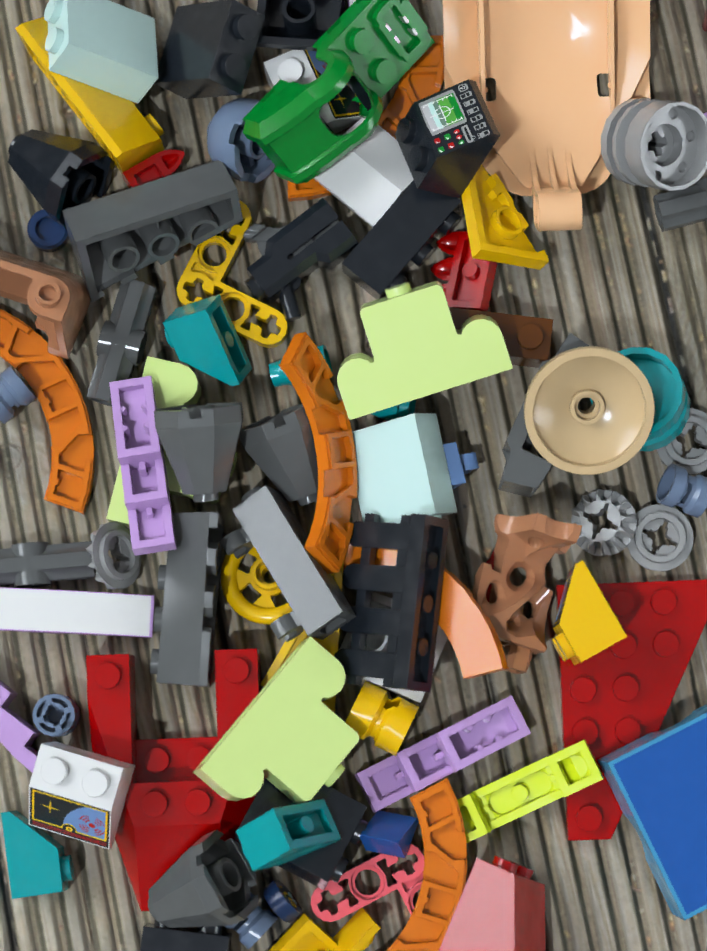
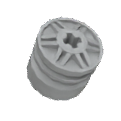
(655, 143)

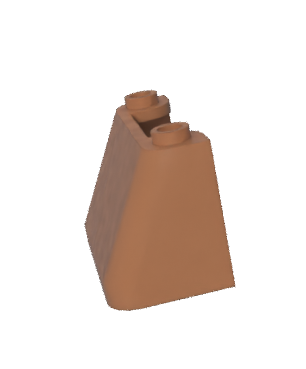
(52, 295)

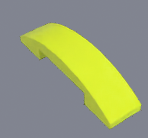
(528, 789)

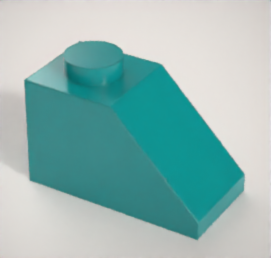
(208, 340)
(287, 834)
(34, 858)

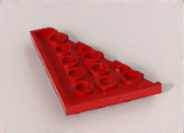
(627, 685)

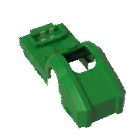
(363, 48)

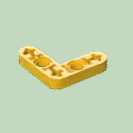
(213, 279)

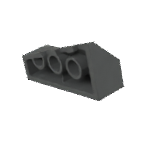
(149, 223)
(189, 601)

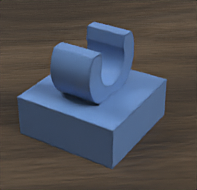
(459, 464)

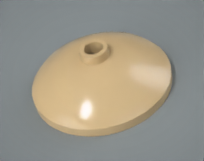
(596, 437)

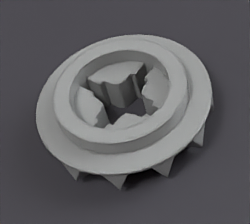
(696, 459)
(619, 513)
(677, 530)
(117, 539)

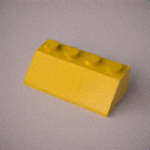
(109, 118)

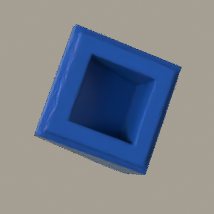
(389, 833)

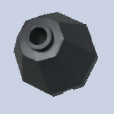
(60, 170)

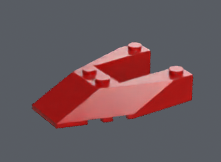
(166, 801)

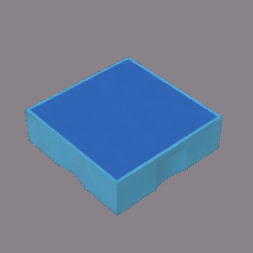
(664, 796)

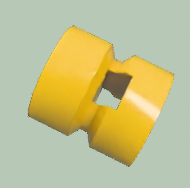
(381, 718)

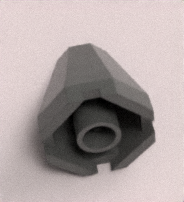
(201, 445)
(285, 453)
(205, 886)

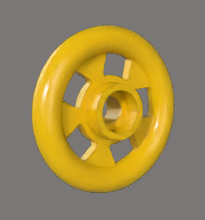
(235, 581)

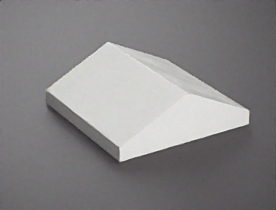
(369, 175)

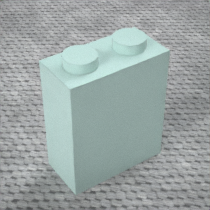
(102, 46)
(403, 469)

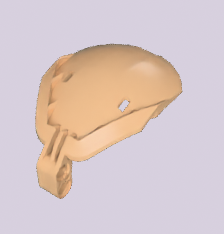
(548, 90)

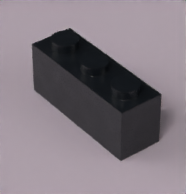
(401, 239)

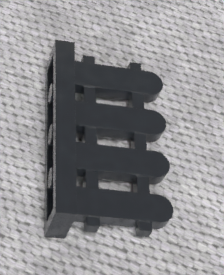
(415, 600)

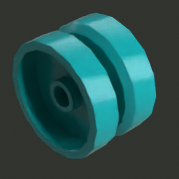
(669, 395)

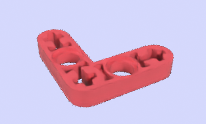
(406, 884)

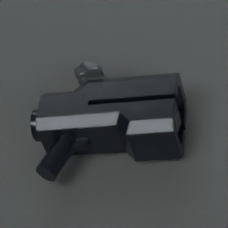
(295, 252)

